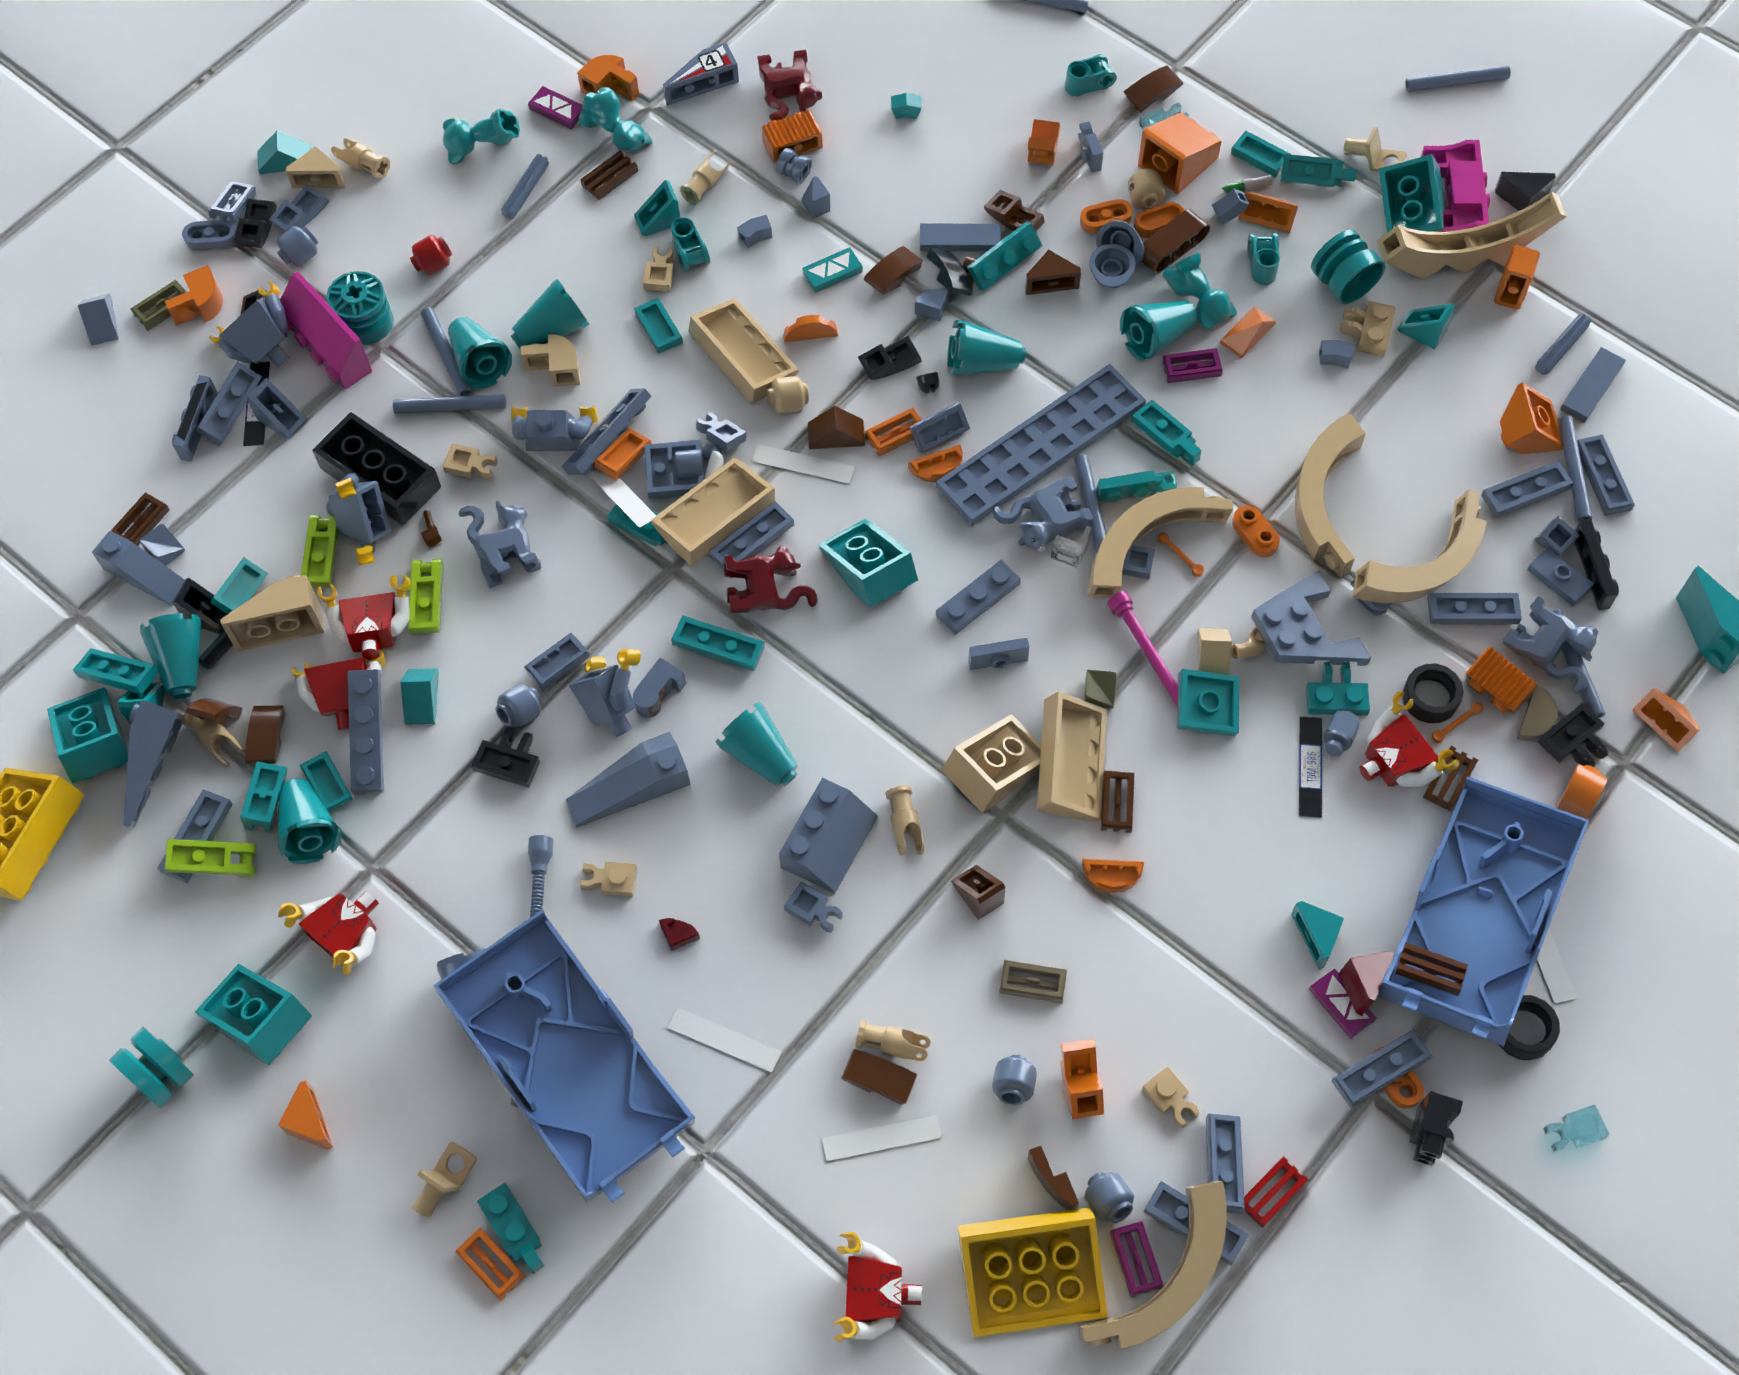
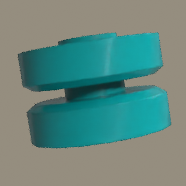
(154, 1064)

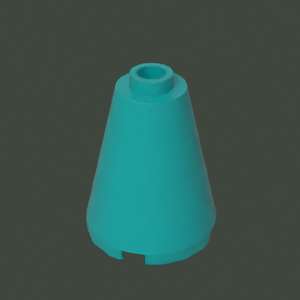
(550, 314)
(1156, 326)
(982, 350)
(478, 353)
(174, 651)
(759, 746)
(304, 824)

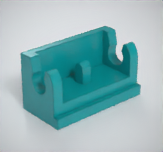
(263, 796)

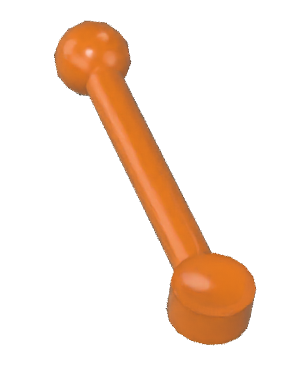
(1197, 569)
(1438, 735)

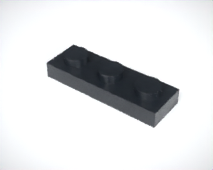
(1596, 564)

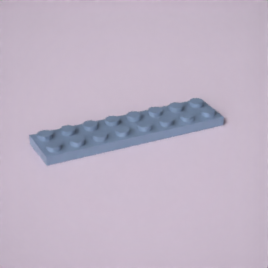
(1040, 444)

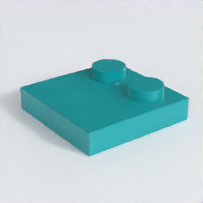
(1208, 702)

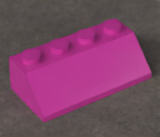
(323, 333)

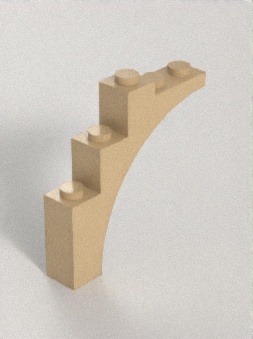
(1427, 252)

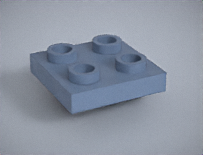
(673, 468)

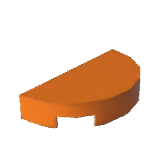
(810, 327)
(936, 465)
(1112, 875)

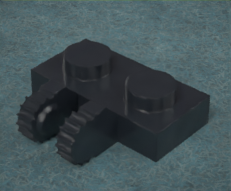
(1571, 733)
(507, 763)

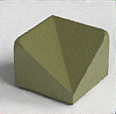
(1100, 688)

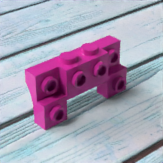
(1464, 184)

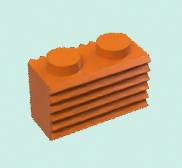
(794, 132)
(1517, 277)
(1501, 681)

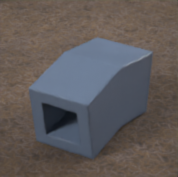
(1230, 206)
(754, 230)
(1336, 353)

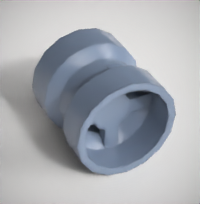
(791, 164)

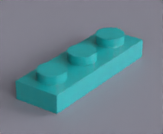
(1004, 256)
(718, 643)
(116, 671)

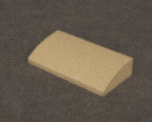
(741, 348)
(713, 510)
(1072, 758)

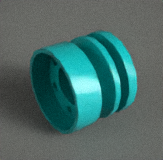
(1348, 266)
(362, 305)

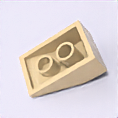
(275, 615)
(994, 762)

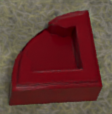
(678, 932)

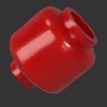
(430, 254)

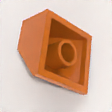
(1530, 423)

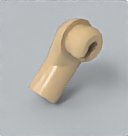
(1251, 648)

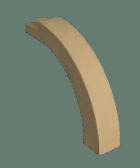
(1142, 518)
(1315, 529)
(1396, 584)
(1188, 1282)

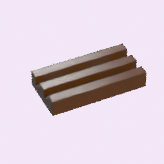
(606, 173)
(142, 523)
(1438, 800)
(1116, 825)
(1433, 965)

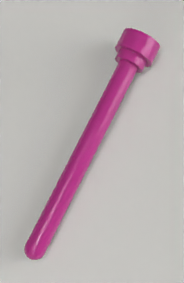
(1122, 606)

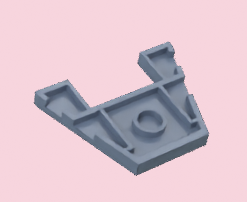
(1296, 634)

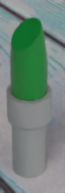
(1249, 184)

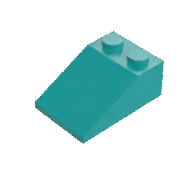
(1413, 194)
(870, 562)
(1712, 618)
(88, 735)
(254, 1013)

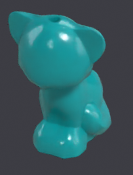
(603, 110)
(460, 137)
(1189, 280)

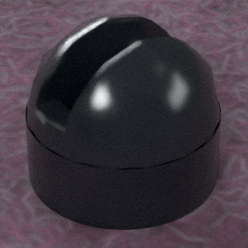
(928, 381)

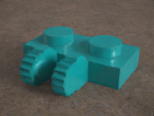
(1331, 697)

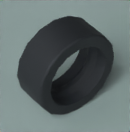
(1438, 674)
(1552, 1025)

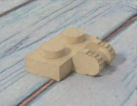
(1375, 328)

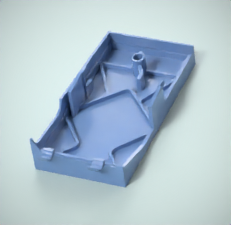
(565, 1057)

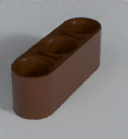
(1174, 240)

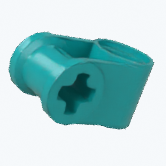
(1087, 74)
(688, 243)
(1263, 257)

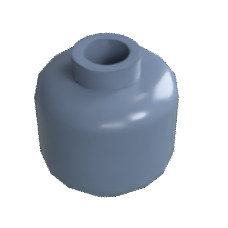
(297, 246)
(518, 706)
(1014, 1080)
(1109, 1197)

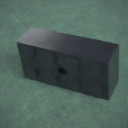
(372, 456)

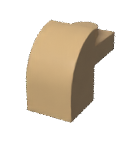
(557, 356)

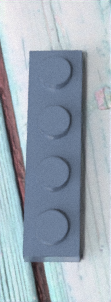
(612, 425)
(365, 730)

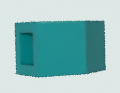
(906, 105)

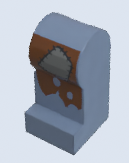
(656, 687)

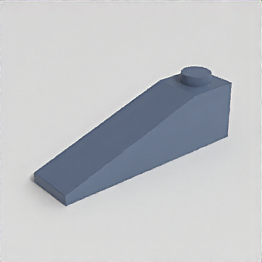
(151, 735)
(639, 776)

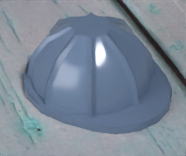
(1121, 234)
(1112, 265)

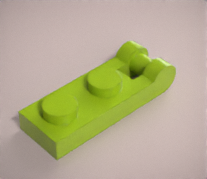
(320, 551)
(425, 596)
(209, 857)

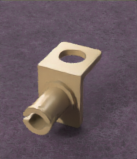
(1372, 150)
(442, 1179)

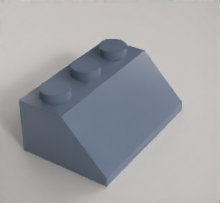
(827, 836)

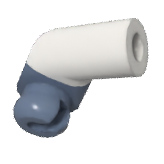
(715, 458)

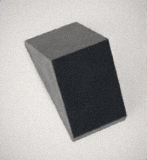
(1523, 188)
(196, 600)

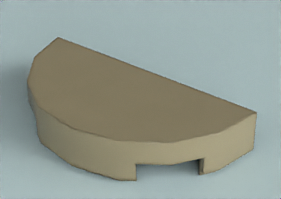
(1539, 715)

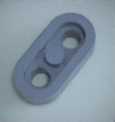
(209, 234)

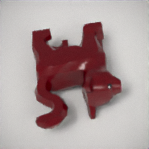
(788, 82)
(760, 582)

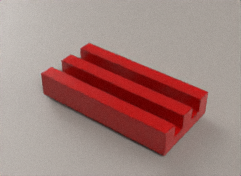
(1291, 1172)

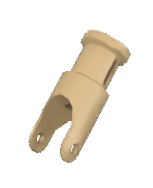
(362, 158)
(703, 179)
(210, 735)
(904, 818)
(893, 1041)

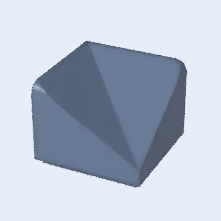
(816, 198)
(932, 303)
(1557, 536)
(162, 544)

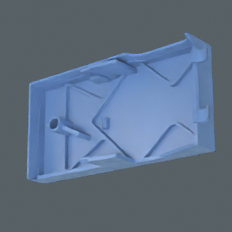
(1488, 906)

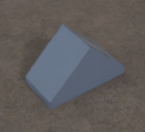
(99, 319)
(275, 409)

